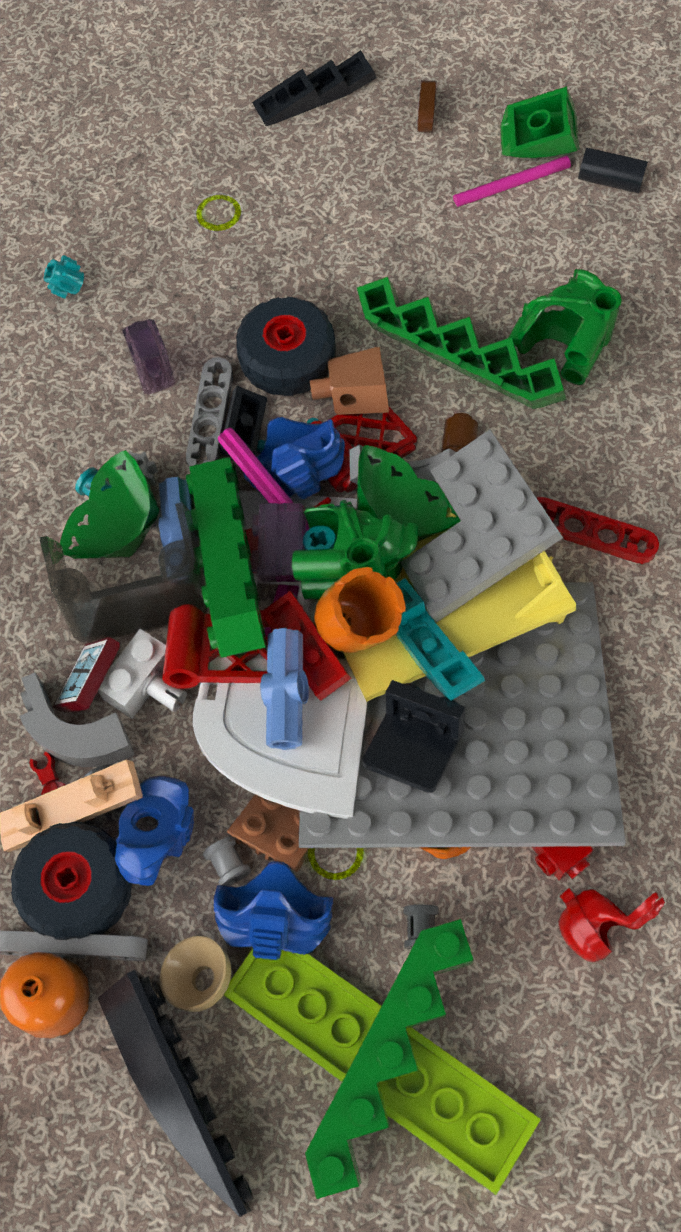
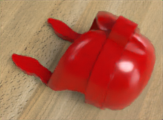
(590, 917)

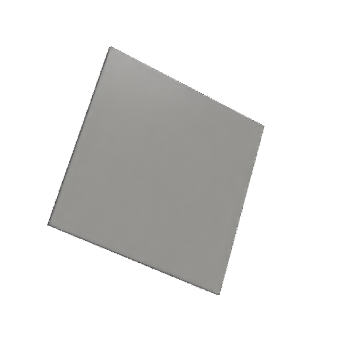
(529, 762)

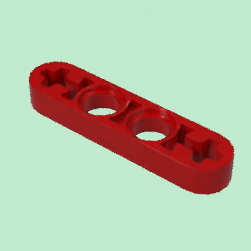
(595, 523)

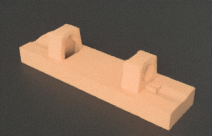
(71, 803)

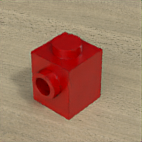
(563, 860)

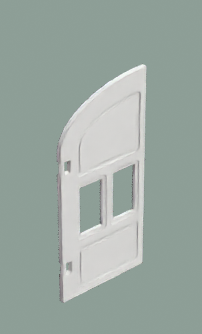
(233, 726)

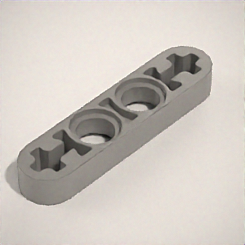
(210, 416)
(105, 946)

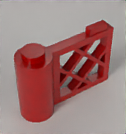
(341, 481)
(190, 653)

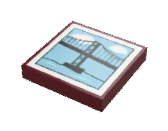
(87, 675)

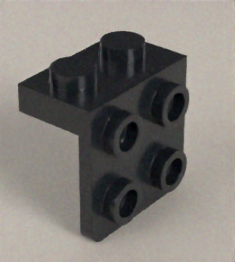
(415, 737)

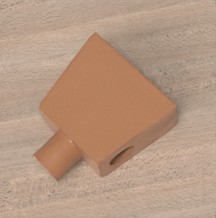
(354, 383)

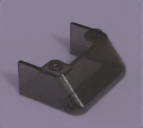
(133, 605)

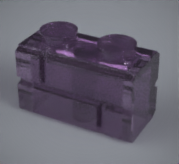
(149, 356)
(279, 534)

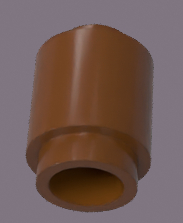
(459, 431)

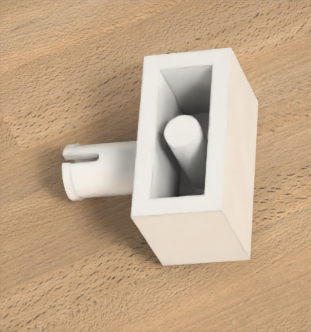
(139, 675)

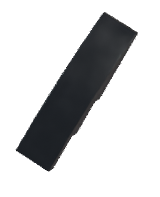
(310, 91)

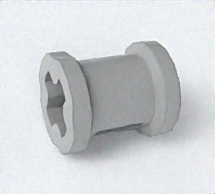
(226, 861)

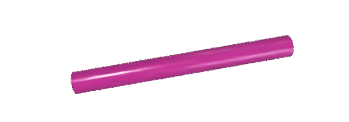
(512, 181)

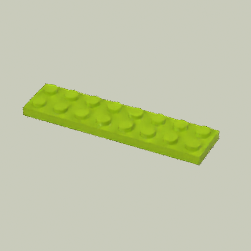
(438, 1104)

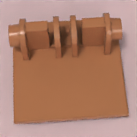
(270, 831)

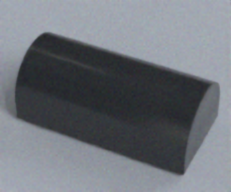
(612, 170)
(246, 417)

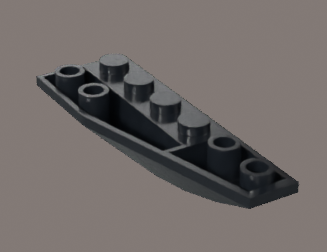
(167, 1083)

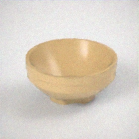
(183, 966)

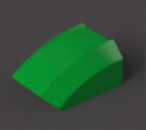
(540, 126)

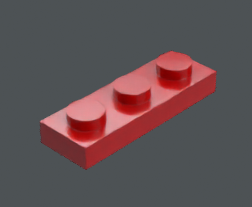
(319, 661)

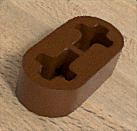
(426, 106)

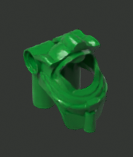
(583, 324)
(359, 544)

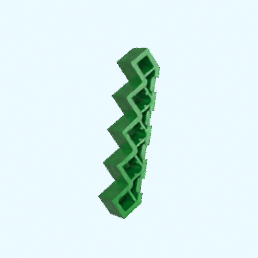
(459, 346)
(225, 558)
(384, 1056)

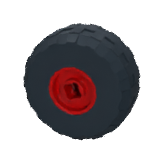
(285, 345)
(69, 882)

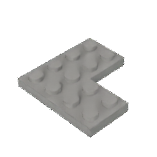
(497, 530)

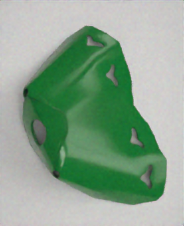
(401, 496)
(116, 516)

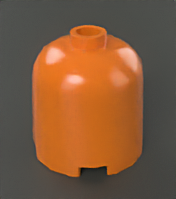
(359, 611)
(58, 1002)

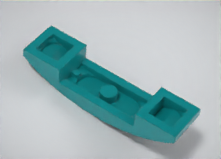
(432, 650)

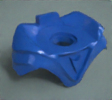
(301, 455)
(142, 852)
(272, 914)

